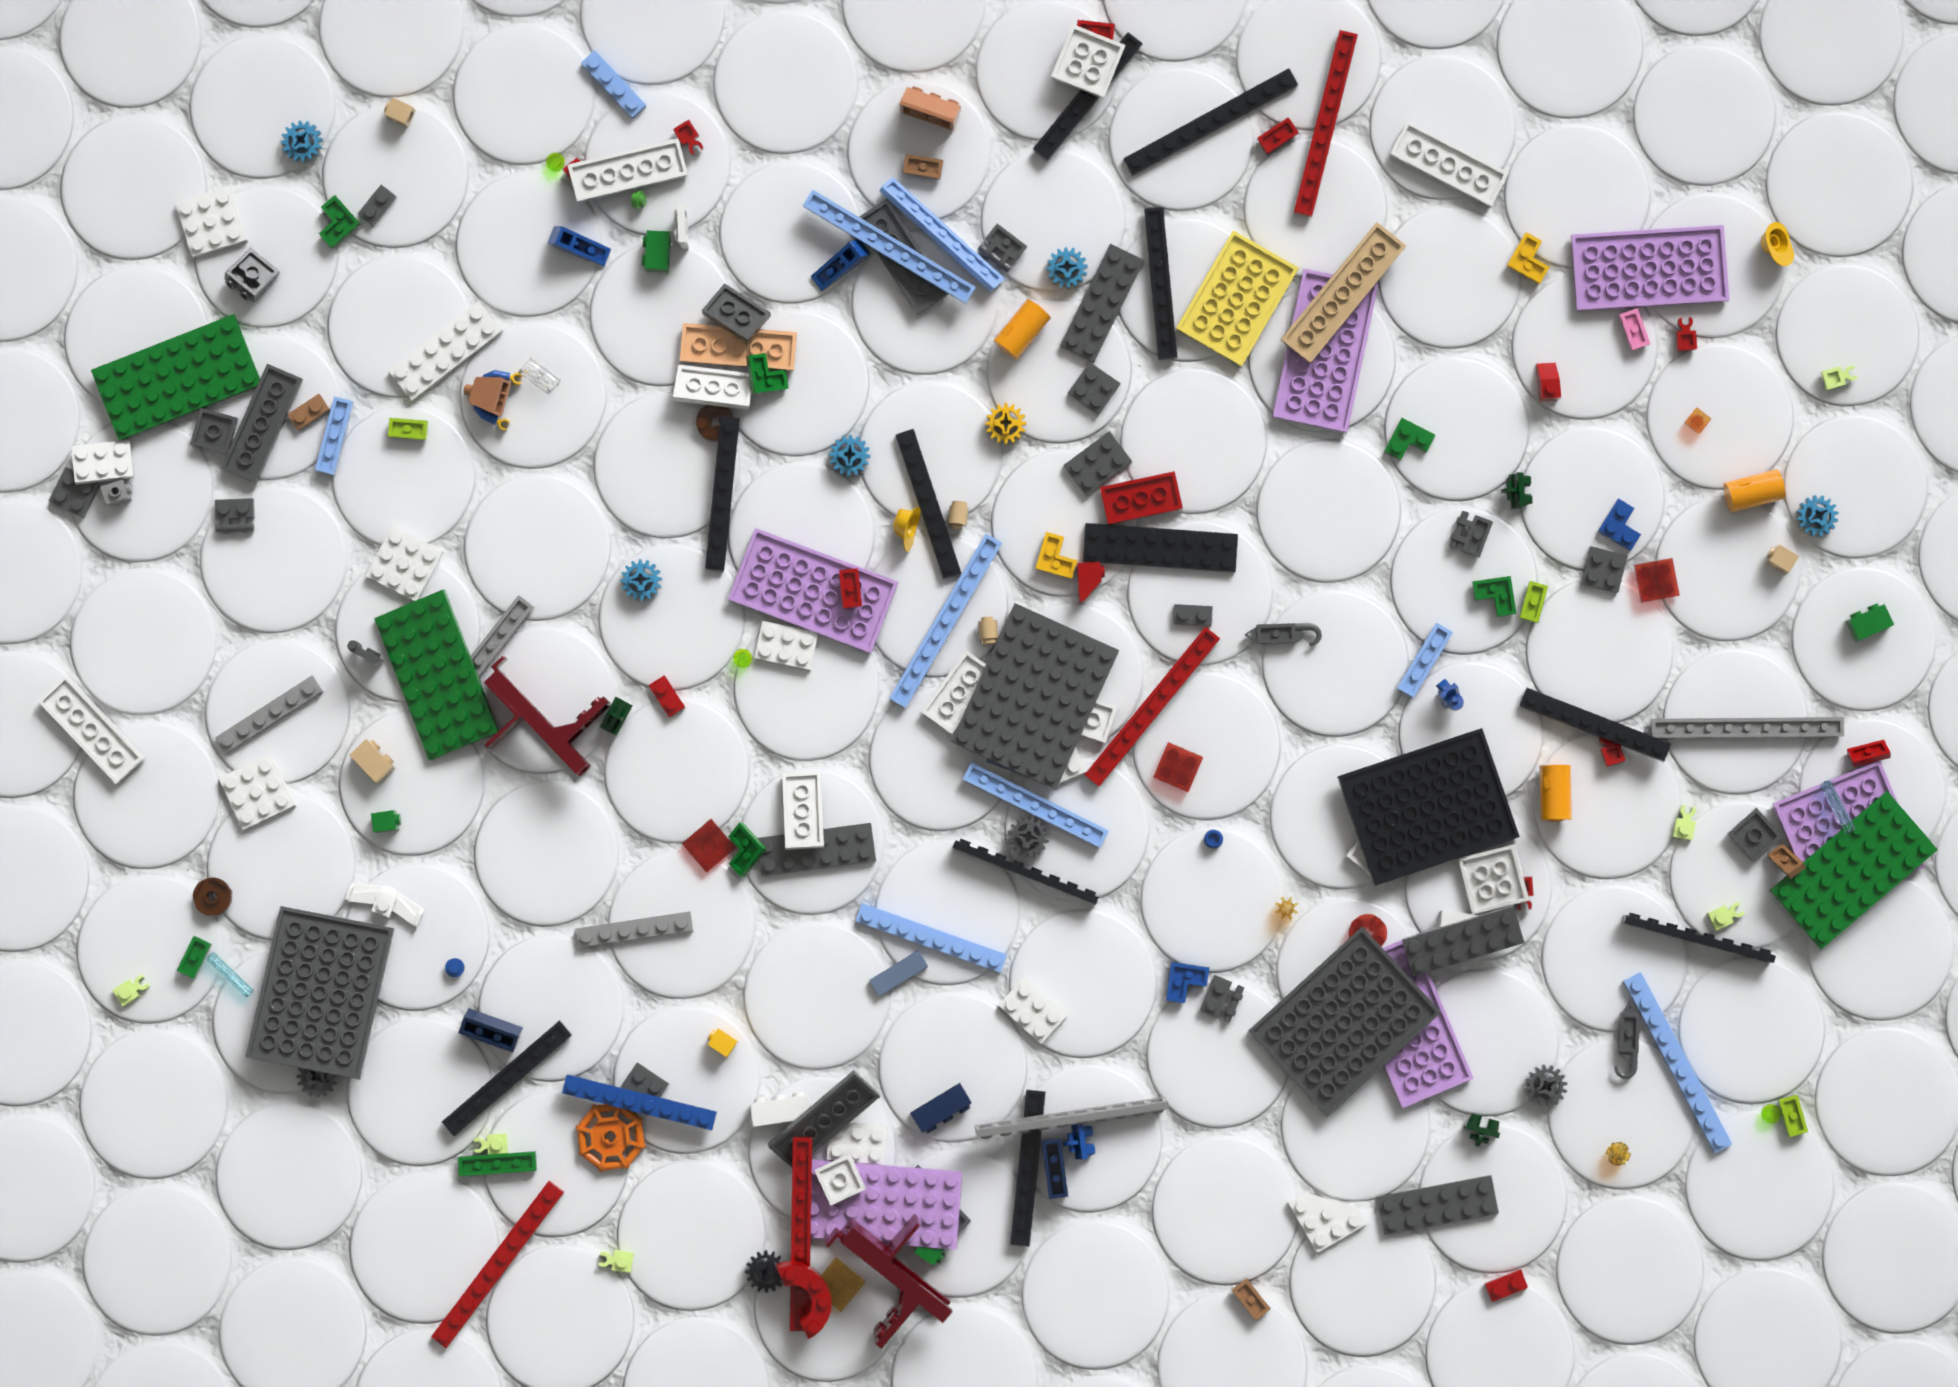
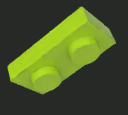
(408, 429)
(1533, 602)
(1793, 1115)

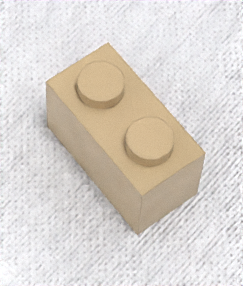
(372, 760)

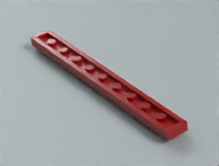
(1325, 123)
(1152, 706)
(800, 1223)
(497, 1264)

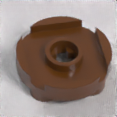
(704, 424)
(223, 894)

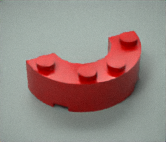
(820, 1298)

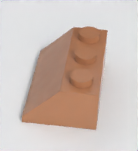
(930, 108)

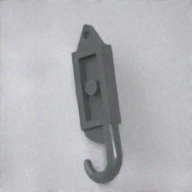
(1283, 633)
(1628, 1039)

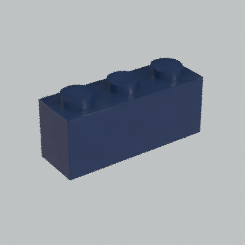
(490, 1030)
(941, 1108)
(1054, 1168)

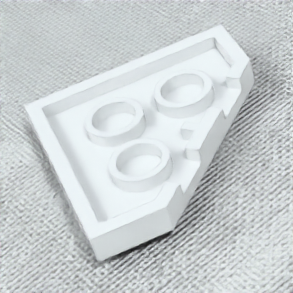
(1325, 1219)

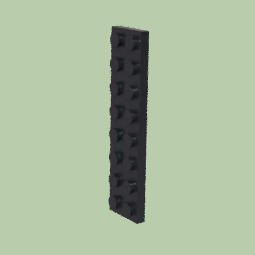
(1160, 547)

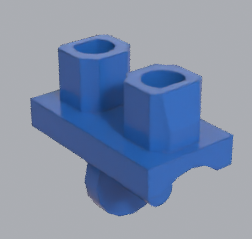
(1450, 695)
(1077, 1141)

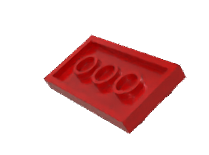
(1141, 498)

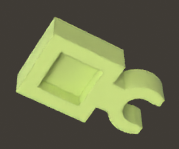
(1836, 377)
(1684, 826)
(1723, 917)
(129, 991)
(495, 1144)
(620, 1260)

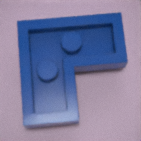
(1615, 527)
(1182, 975)

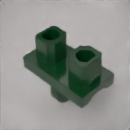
(1515, 490)
(616, 716)
(1473, 1124)

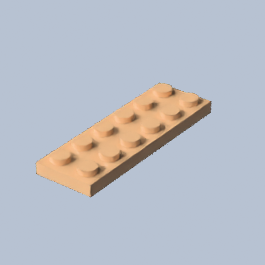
(720, 347)

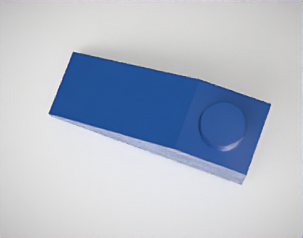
(578, 245)
(840, 264)

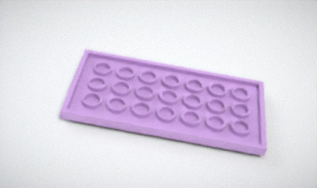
(1649, 268)
(1326, 388)
(806, 590)
(1433, 1057)
(890, 1201)

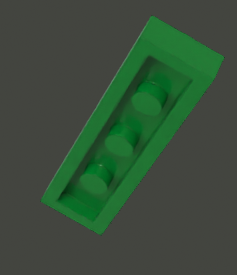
(497, 1163)

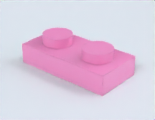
(1634, 329)

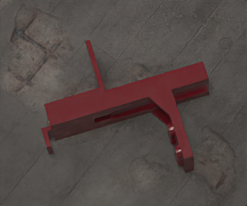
(558, 737)
(882, 1258)

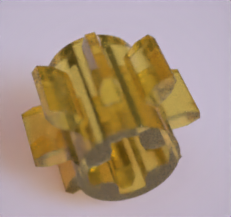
(1281, 905)
(1618, 1153)

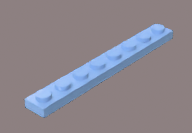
(941, 234)
(1035, 805)
(931, 937)

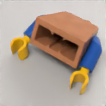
(490, 395)

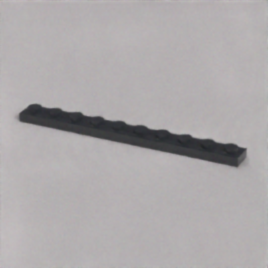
(1210, 122)

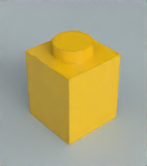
(722, 1042)

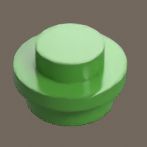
(638, 200)

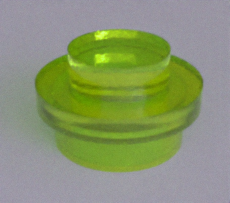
(555, 162)
(742, 658)
(1770, 1113)

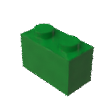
(657, 251)
(1870, 622)

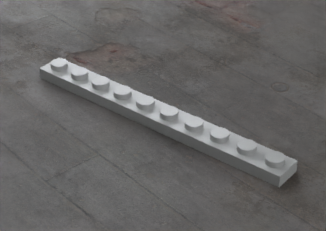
(1747, 727)
(1079, 1116)

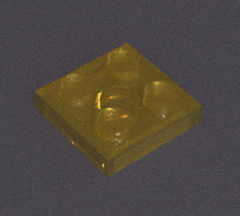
(842, 1283)

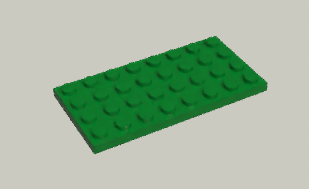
(176, 377)
(436, 675)
(1854, 870)

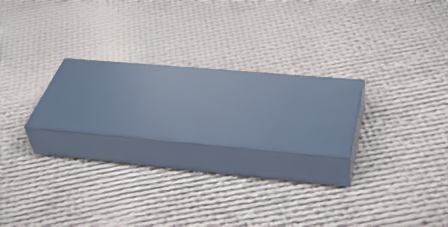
(898, 973)

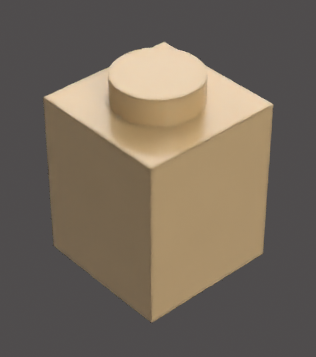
(399, 112)
(1781, 558)

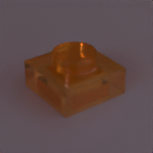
(1697, 420)

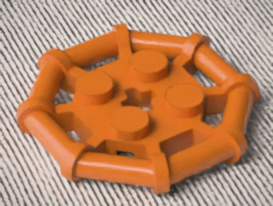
(603, 1145)

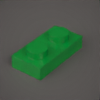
(194, 957)

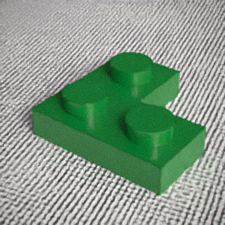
(342, 222)
(761, 379)
(1406, 434)
(1500, 590)
(750, 849)

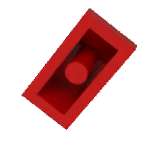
(1548, 382)
(1089, 578)

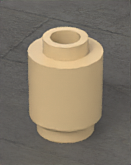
(958, 515)
(987, 630)

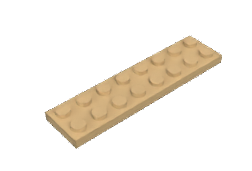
(1343, 292)

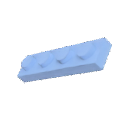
(613, 84)
(334, 436)
(1424, 660)

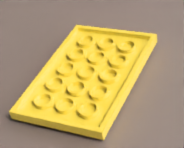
(1237, 298)

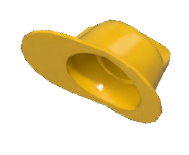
(1777, 244)
(906, 524)

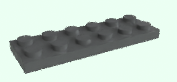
(916, 290)
(1102, 303)
(262, 423)
(841, 847)
(1463, 940)
(827, 1115)
(1437, 1205)

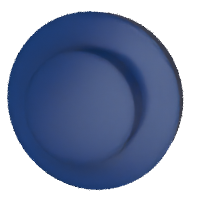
(1213, 839)
(454, 967)

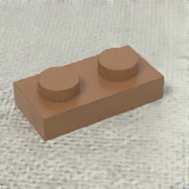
(923, 166)
(308, 412)
(1786, 861)
(1251, 1299)

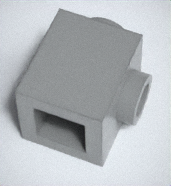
(116, 493)

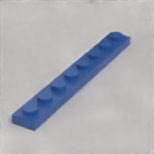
(639, 1102)

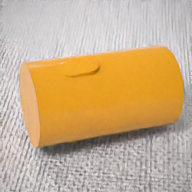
(1022, 329)
(1754, 490)
(1555, 792)

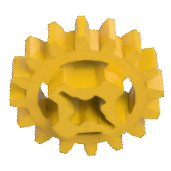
(1014, 423)

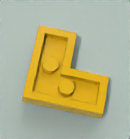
(1523, 261)
(1051, 561)

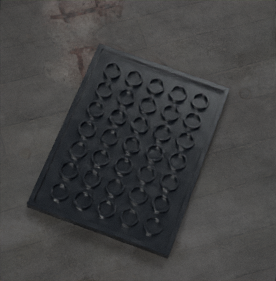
(1428, 806)

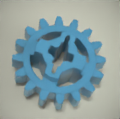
(297, 147)
(1074, 267)
(841, 455)
(1821, 522)
(631, 580)

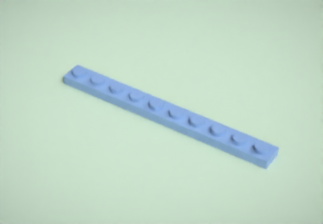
(889, 247)
(945, 620)
(1677, 1062)

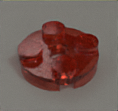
(1373, 923)

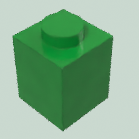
(385, 821)
(929, 1254)

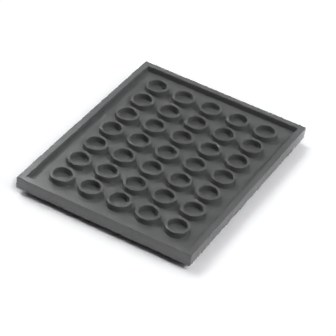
(1035, 696)
(320, 993)
(1344, 1021)

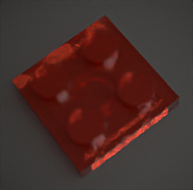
(1656, 580)
(1178, 767)
(709, 845)

